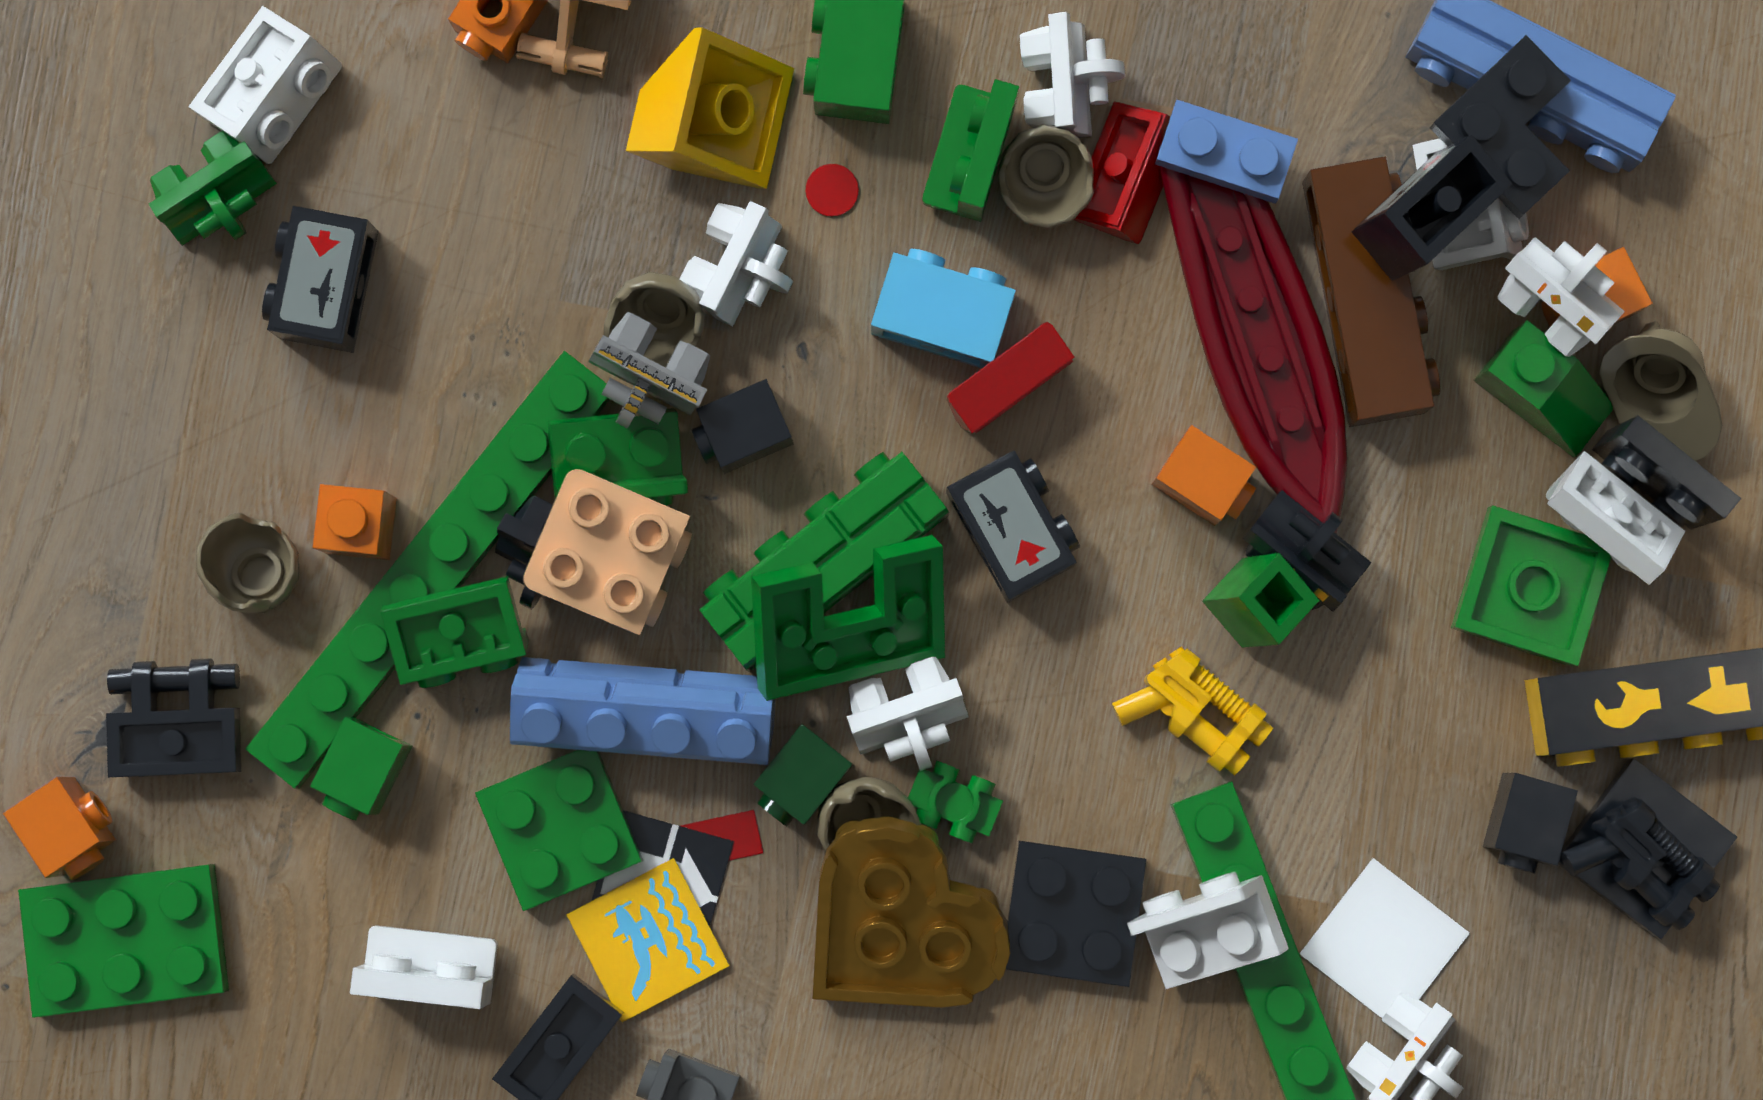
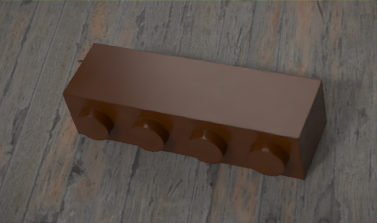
(1370, 317)

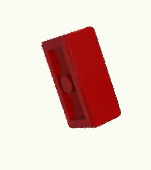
(1126, 172)
(1009, 378)

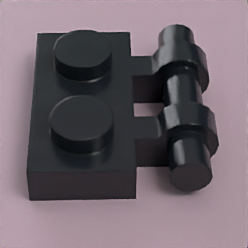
(173, 740)

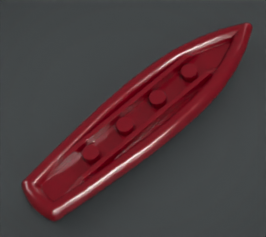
(1261, 340)

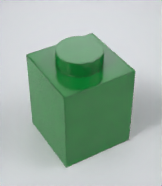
(1260, 600)
(360, 768)

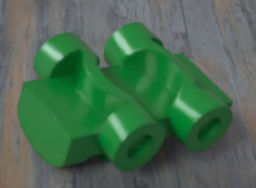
(968, 807)

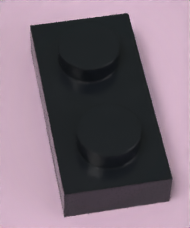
(558, 1043)

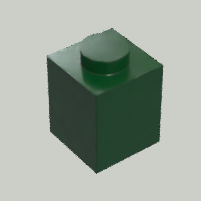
(800, 777)

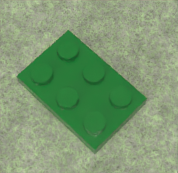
(123, 940)

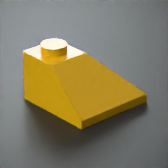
(713, 110)

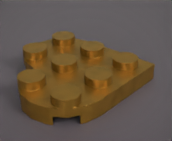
(899, 925)

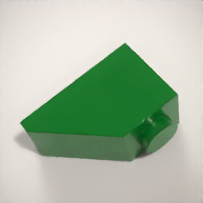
(1546, 388)

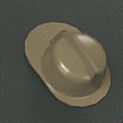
(1666, 384)

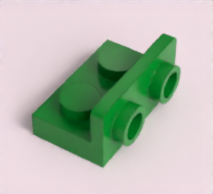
(970, 149)
(636, 457)
(455, 632)

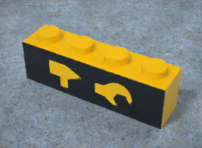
(1647, 704)

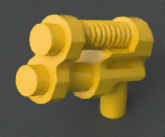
(1181, 691)

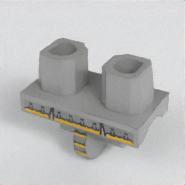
(675, 384)

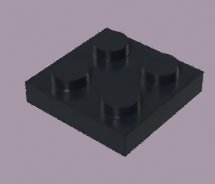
(1665, 473)
(1074, 913)

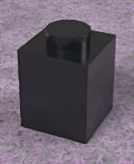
(741, 427)
(1529, 821)

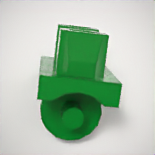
(214, 193)

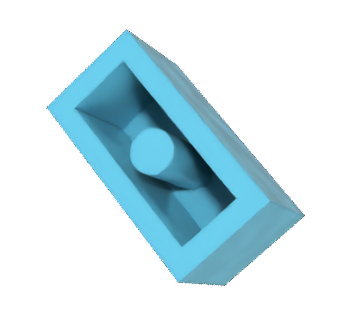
(943, 308)

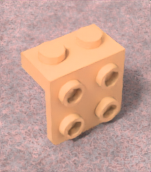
(607, 551)

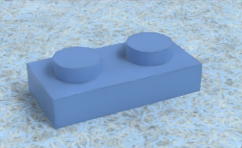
(1226, 151)

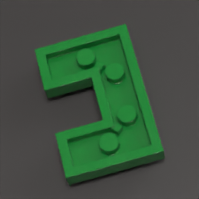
(808, 651)

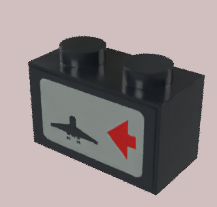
(1431, 207)
(320, 278)
(1012, 525)

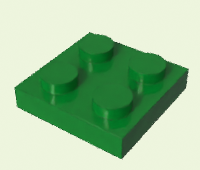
(1532, 586)
(559, 827)

